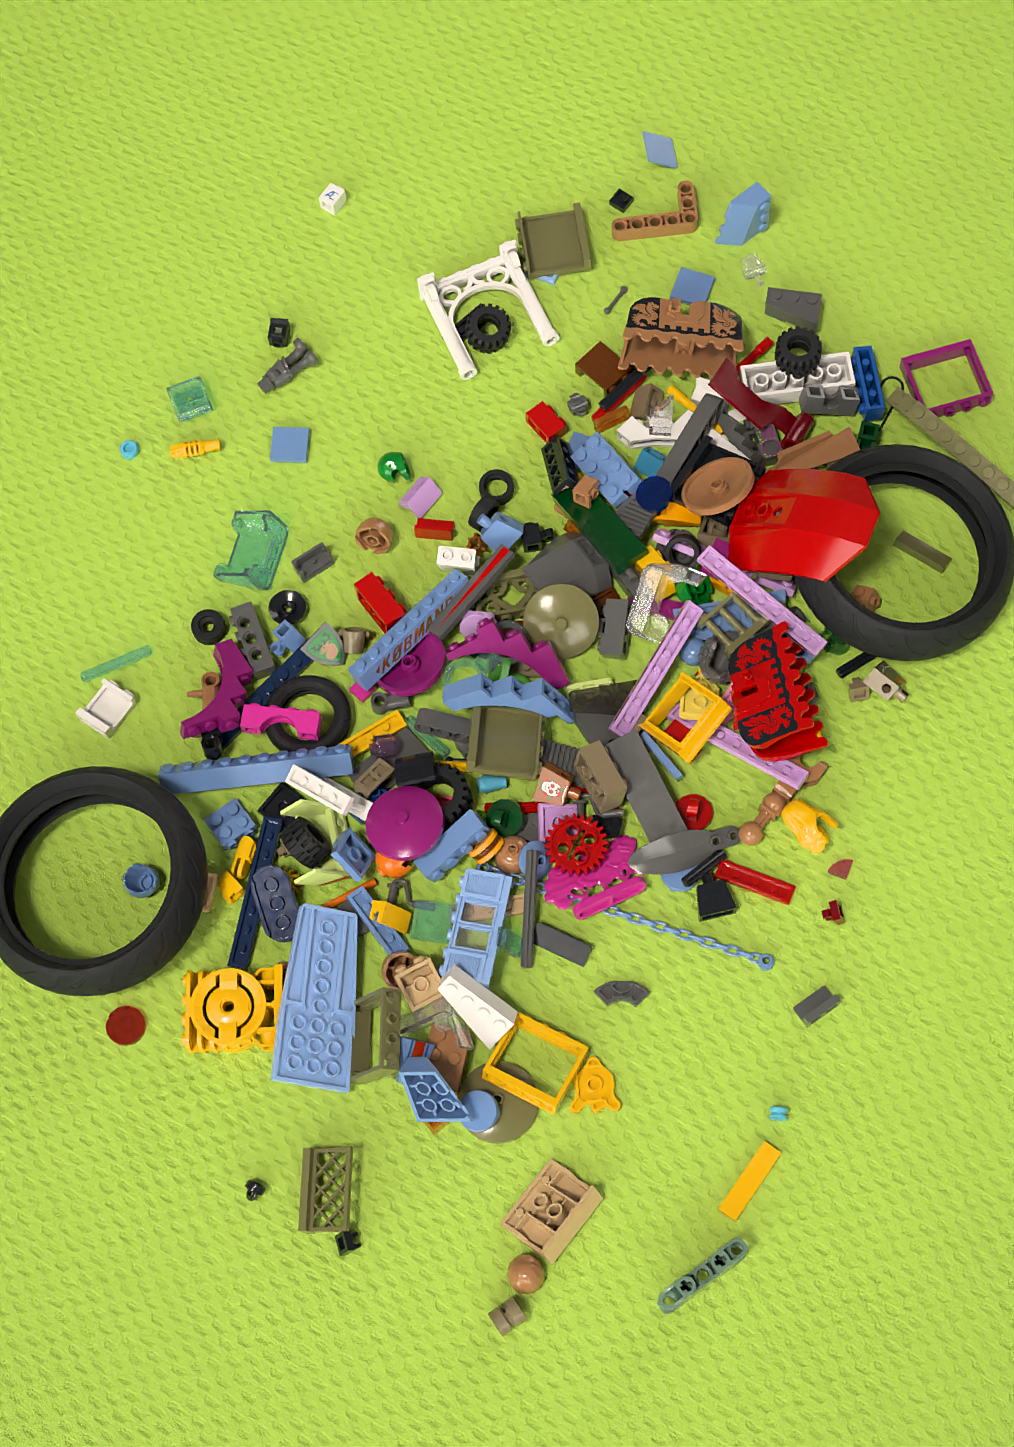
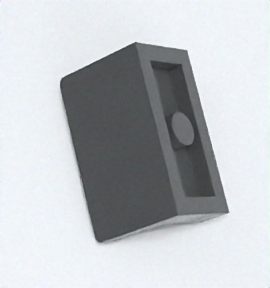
(816, 1006)

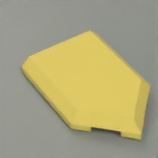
(693, 703)

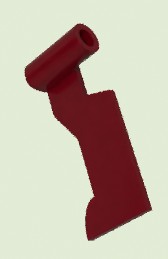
(757, 410)

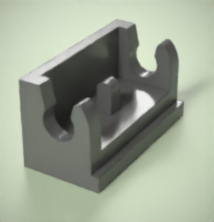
(312, 562)

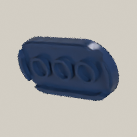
(275, 902)

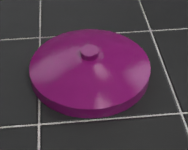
(417, 669)
(404, 823)

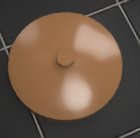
(718, 486)

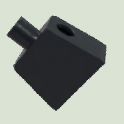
(714, 899)

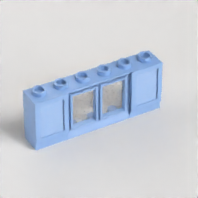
(476, 924)

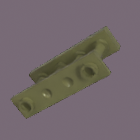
(759, 622)

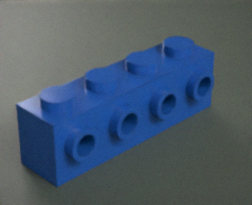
(867, 383)

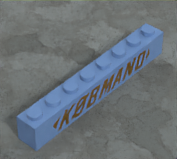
(405, 632)

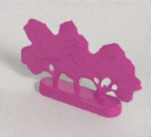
(616, 860)

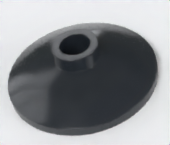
(284, 600)

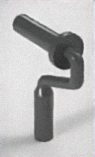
(580, 808)
(393, 890)

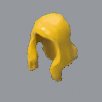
(802, 822)

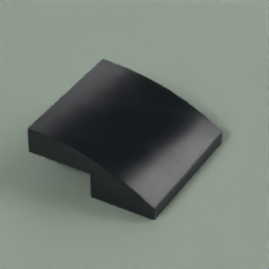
(415, 769)

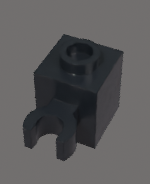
(533, 537)

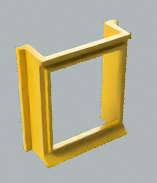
(701, 730)

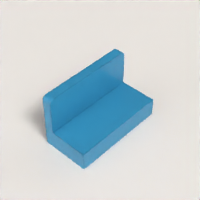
(649, 461)

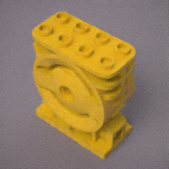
(225, 990)

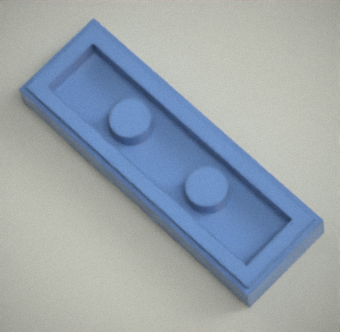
(661, 756)

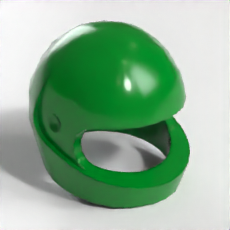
(391, 464)

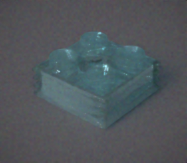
(188, 389)

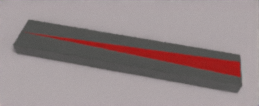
(471, 592)

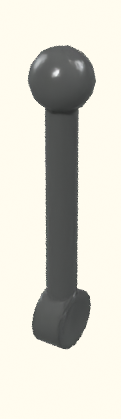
(623, 290)

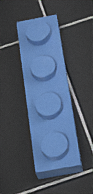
(386, 936)

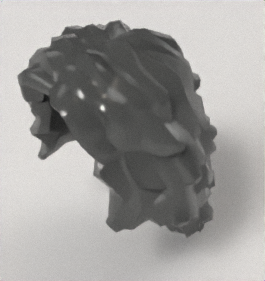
(712, 661)

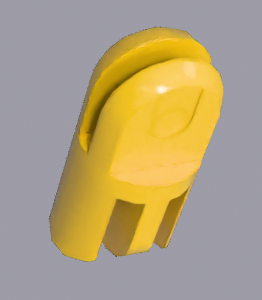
(243, 857)

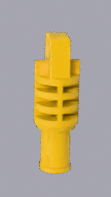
(193, 448)

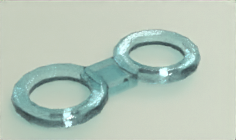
(485, 661)

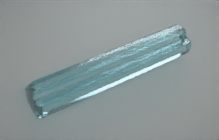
(431, 740)

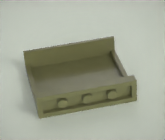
(553, 243)
(505, 742)

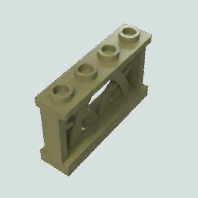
(508, 611)

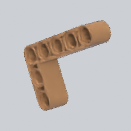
(681, 218)

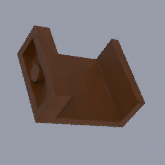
(602, 367)

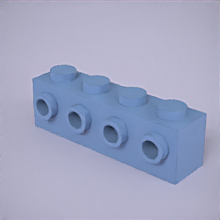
(453, 845)

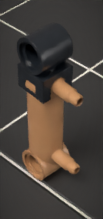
(208, 693)

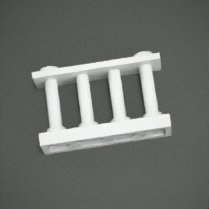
(329, 792)

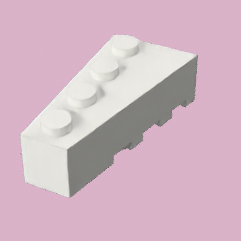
(477, 1006)

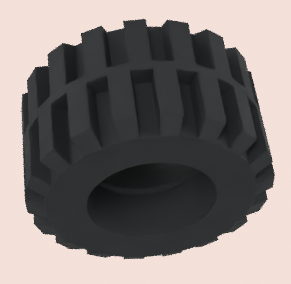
(491, 315)
(800, 339)
(305, 842)

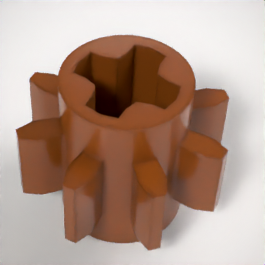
(472, 544)

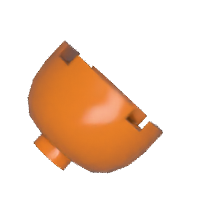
(391, 868)

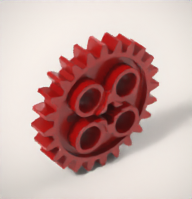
(560, 838)

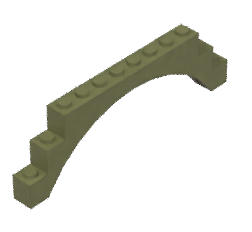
(953, 443)

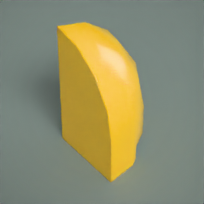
(230, 888)

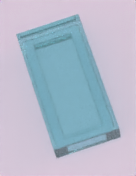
(509, 942)

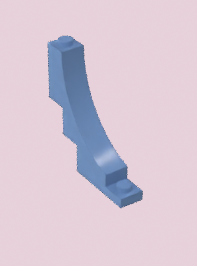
(532, 696)

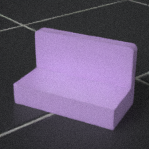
(420, 496)

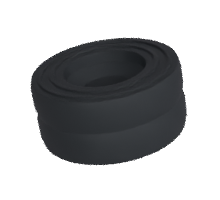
(208, 637)

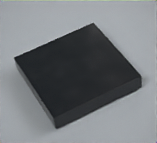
(278, 800)

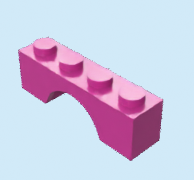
(258, 718)

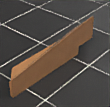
(817, 451)

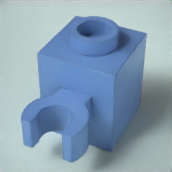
(287, 637)

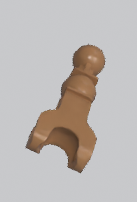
(773, 803)

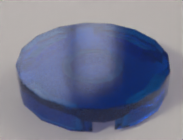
(654, 494)

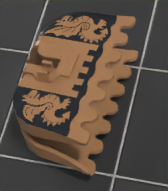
(702, 337)

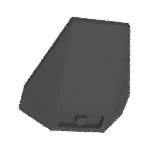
(570, 561)

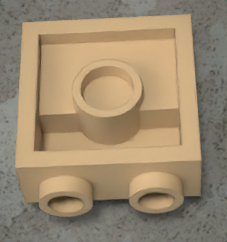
(418, 982)

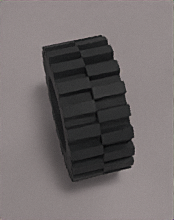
(461, 797)

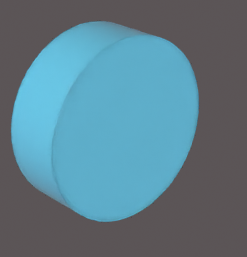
(129, 449)

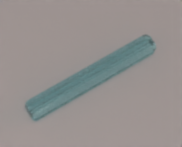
(115, 663)

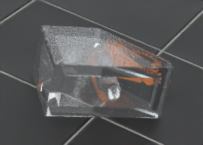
(661, 418)

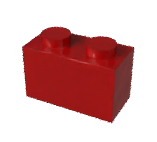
(545, 422)

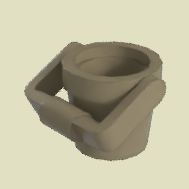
(354, 639)

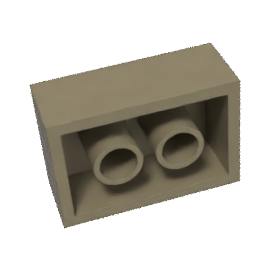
(600, 776)

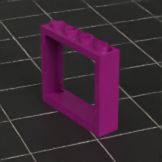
(942, 354)

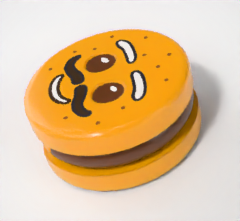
(487, 848)

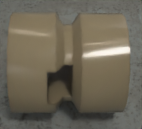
(507, 1316)

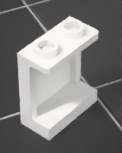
(457, 558)
(107, 708)

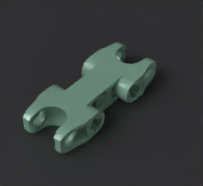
(709, 1266)

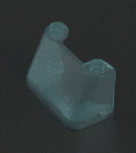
(256, 550)

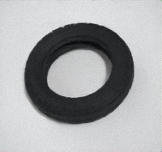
(310, 685)

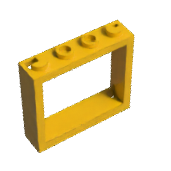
(521, 1088)

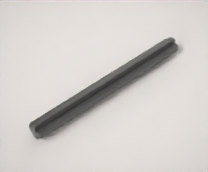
(529, 908)

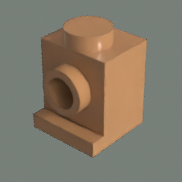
(586, 491)

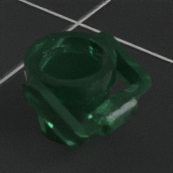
(834, 644)

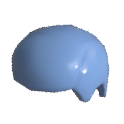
(690, 651)

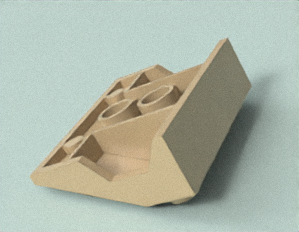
(551, 1211)

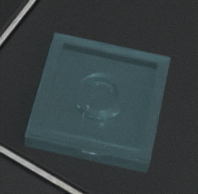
(432, 921)

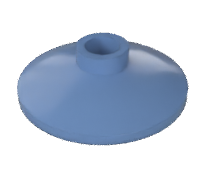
(543, 866)

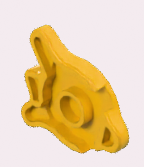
(594, 1087)

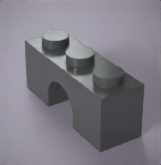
(841, 403)

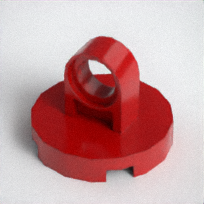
(694, 811)

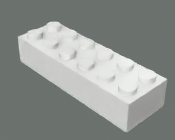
(778, 388)

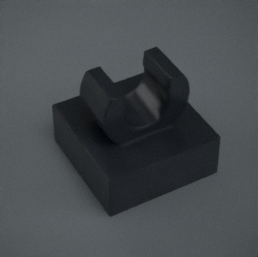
(621, 200)
(345, 1242)

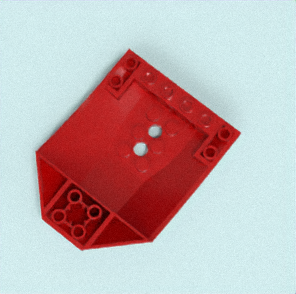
(819, 530)

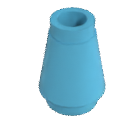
(490, 783)

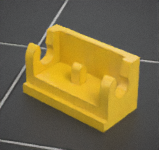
(390, 915)

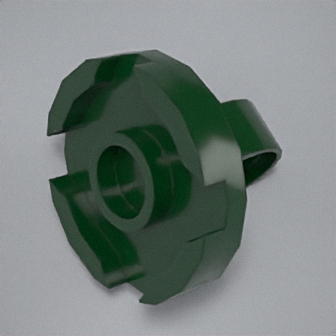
(505, 817)

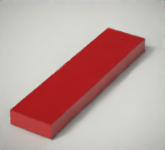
(755, 882)

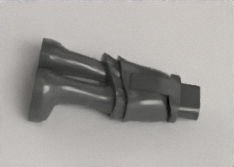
(281, 373)

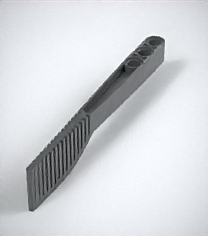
(690, 438)
(457, 729)

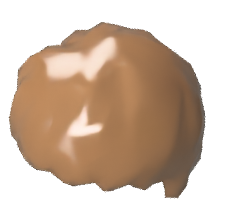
(525, 1274)

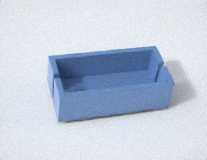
(608, 467)

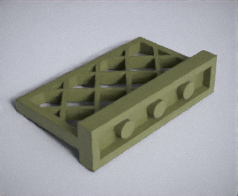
(310, 1193)

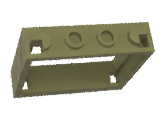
(389, 1036)

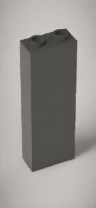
(645, 787)

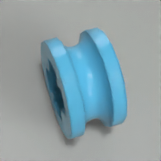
(778, 1113)

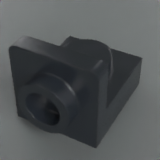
(610, 825)

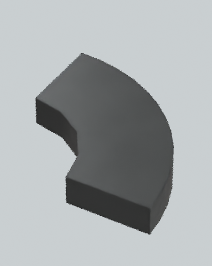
(621, 991)

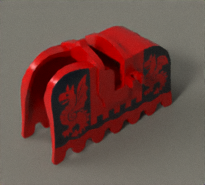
(772, 697)

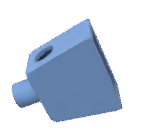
(499, 530)

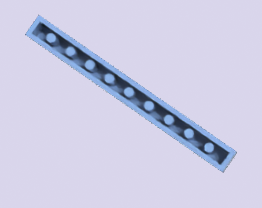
(255, 770)

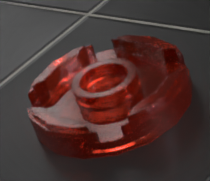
(125, 1025)

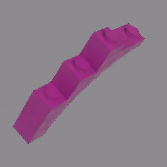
(515, 645)
(222, 710)

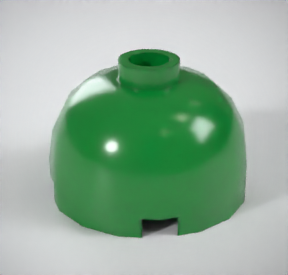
(697, 595)

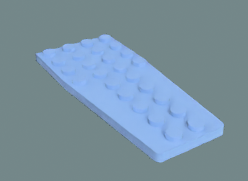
(318, 1001)

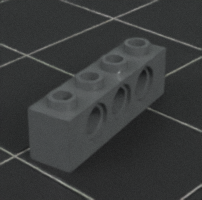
(246, 614)

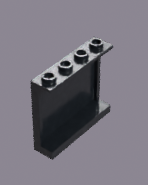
(704, 454)

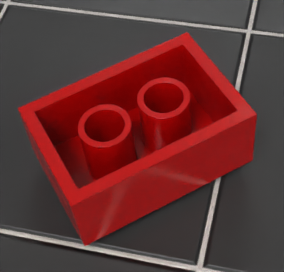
(379, 601)

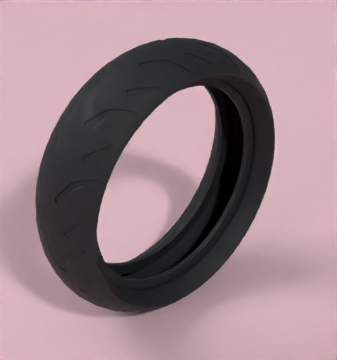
(993, 541)
(168, 929)

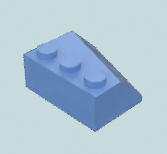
(745, 216)
(430, 1094)

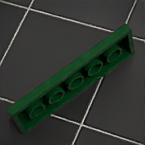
(602, 530)

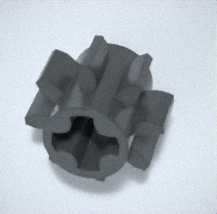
(577, 404)

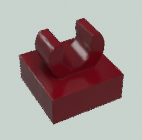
(834, 913)

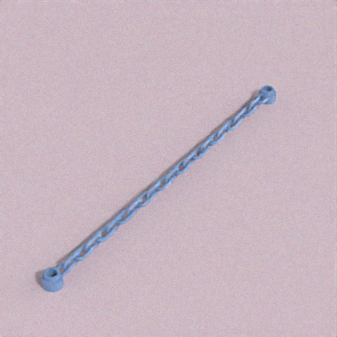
(765, 967)

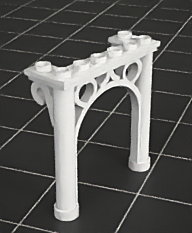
(508, 264)

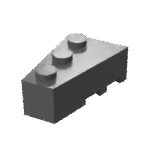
(794, 307)

